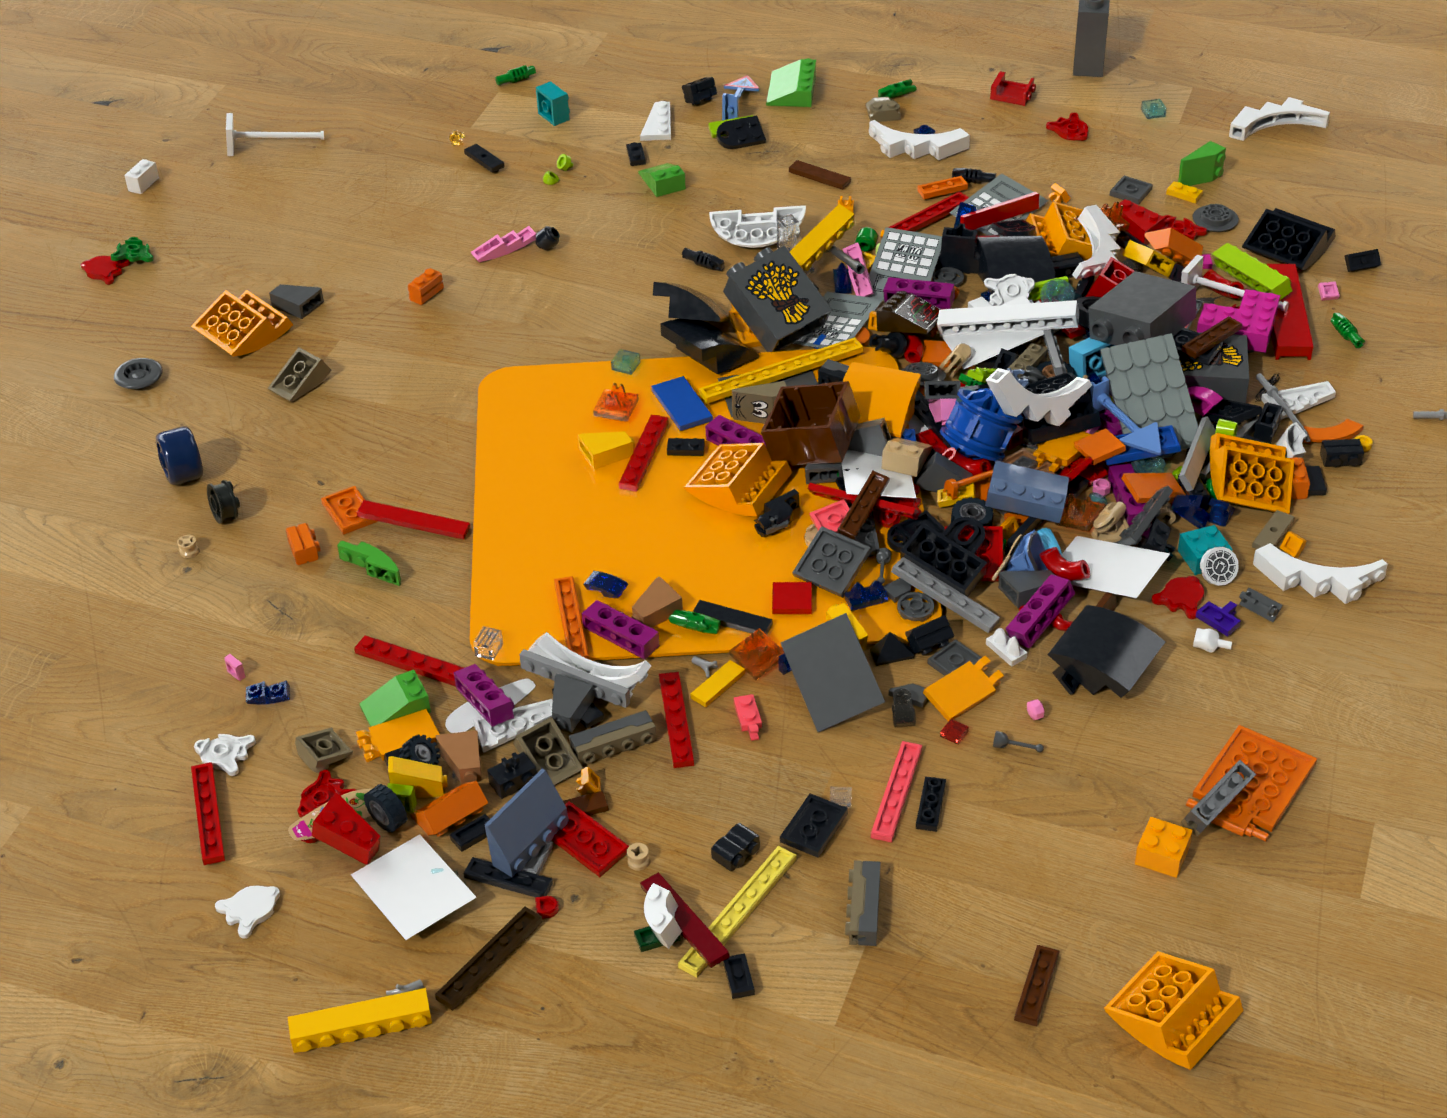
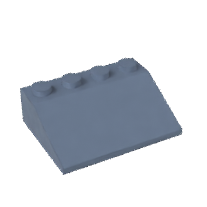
(1027, 491)
(525, 824)

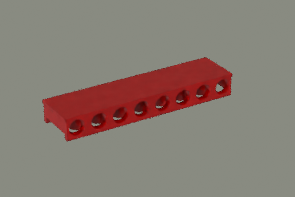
(1291, 328)

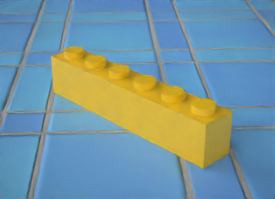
(823, 237)
(359, 1020)

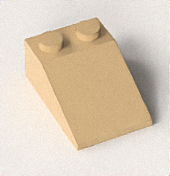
(905, 456)

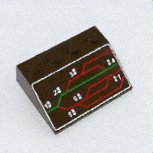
(906, 314)

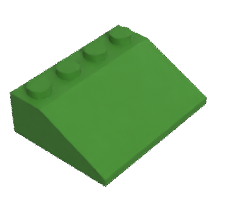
(793, 84)

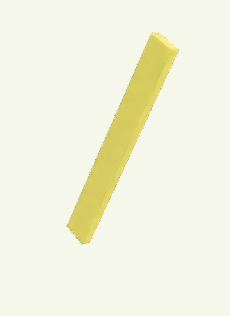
(742, 905)

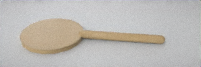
(1012, 550)

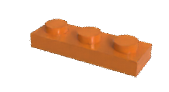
(942, 187)

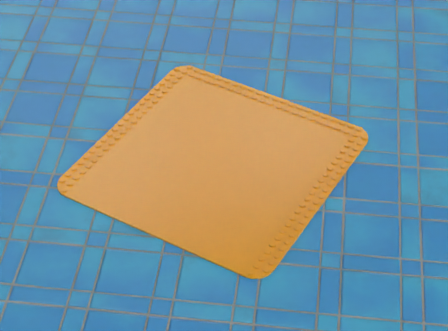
(555, 517)

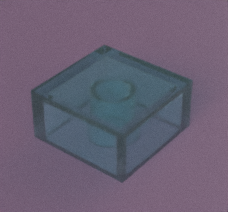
(1153, 108)
(625, 361)

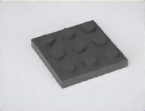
(832, 561)

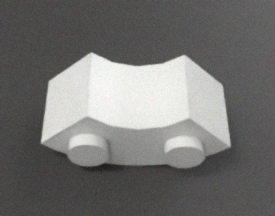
(1292, 440)
(660, 912)

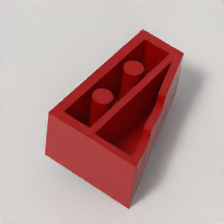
(1141, 220)
(346, 830)

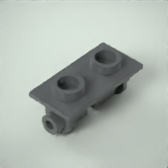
(1260, 604)

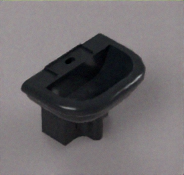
(959, 250)

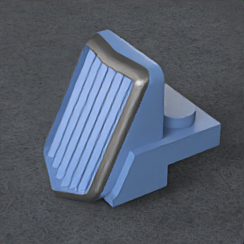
(1027, 554)

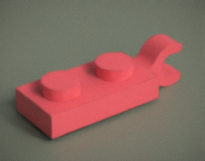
(748, 715)

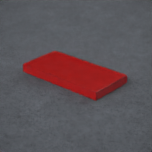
(589, 841)

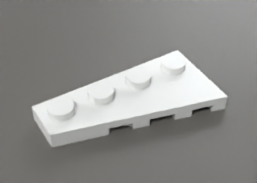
(658, 123)
(1303, 397)
(524, 718)

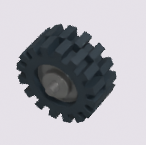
(420, 750)

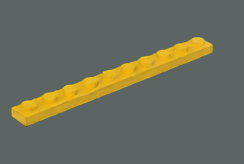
(781, 369)

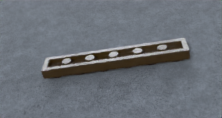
(488, 958)

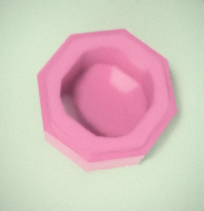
(1101, 486)
(1035, 709)

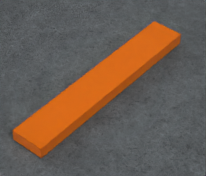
(571, 616)

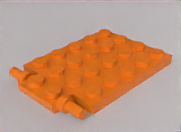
(1266, 797)

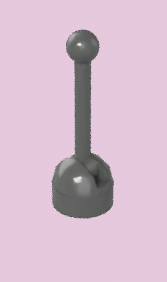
(883, 557)
(1001, 740)

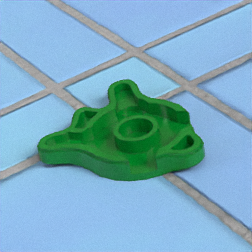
(133, 251)

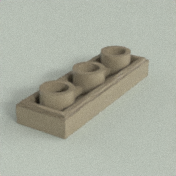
(1273, 530)

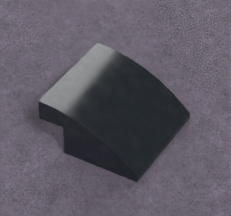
(1289, 238)
(1014, 255)
(689, 303)
(707, 344)
(1082, 415)
(1106, 650)

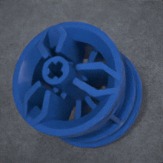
(979, 425)

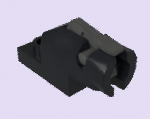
(777, 513)

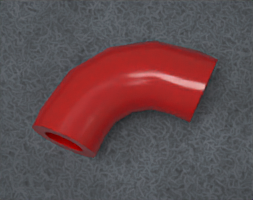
(1212, 275)
(914, 348)
(974, 466)
(1063, 568)

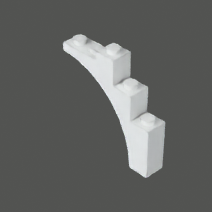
(1272, 114)
(918, 145)
(1102, 238)
(1052, 406)
(1316, 579)
(622, 675)

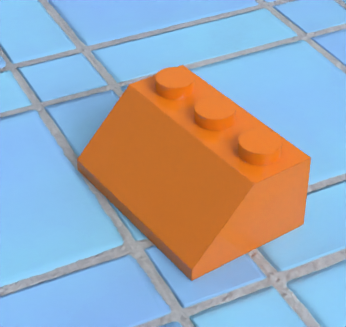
(1174, 245)
(450, 808)

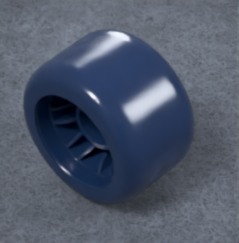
(179, 455)

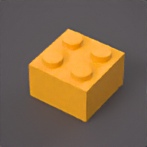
(1163, 847)

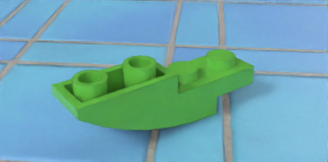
(371, 558)

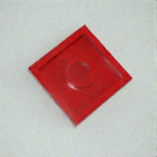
(792, 598)

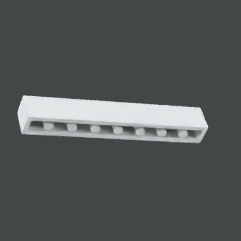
(1008, 318)

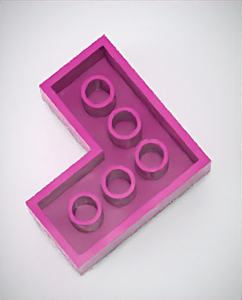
(1256, 314)

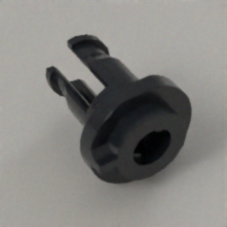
(893, 343)

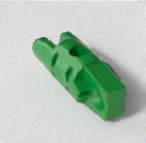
(897, 89)
(695, 621)

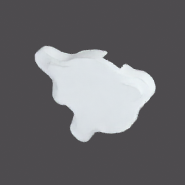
(1009, 288)
(225, 751)
(249, 907)

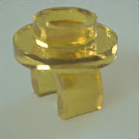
(454, 138)

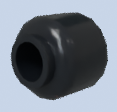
(547, 238)

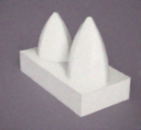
(1006, 647)

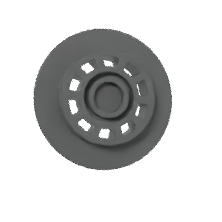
(1215, 218)
(928, 372)
(138, 373)

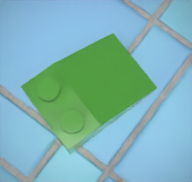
(1202, 165)
(664, 179)
(395, 699)

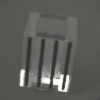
(488, 643)

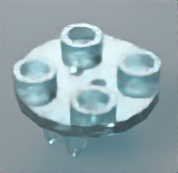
(1050, 290)
(1149, 465)

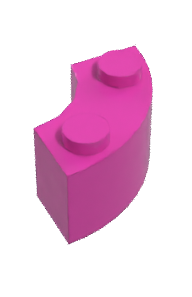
(1203, 399)

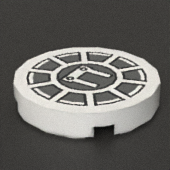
(1219, 566)

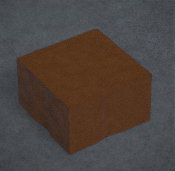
(811, 423)

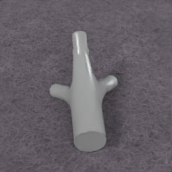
(705, 665)
(405, 988)

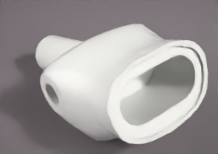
(1209, 640)

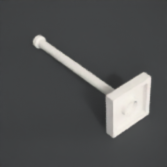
(231, 134)
(1193, 276)

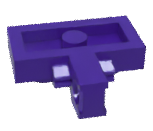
(1219, 618)

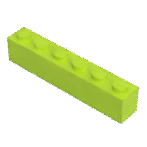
(1251, 271)

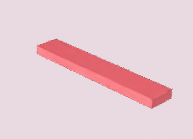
(896, 792)

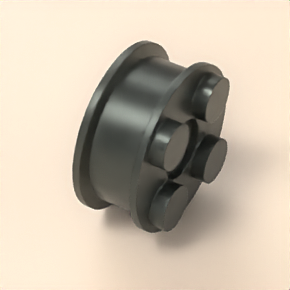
(222, 501)

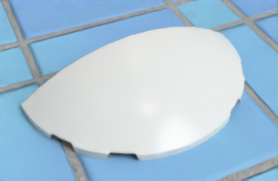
(752, 229)

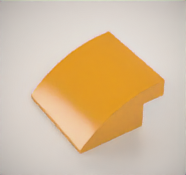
(1062, 230)
(241, 323)
(884, 394)
(1251, 473)
(739, 478)
(1175, 1008)

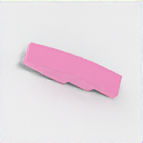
(502, 246)
(860, 282)

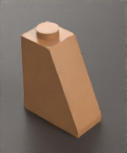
(656, 603)
(461, 754)

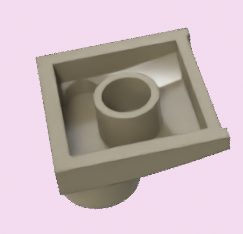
(883, 109)
(321, 749)

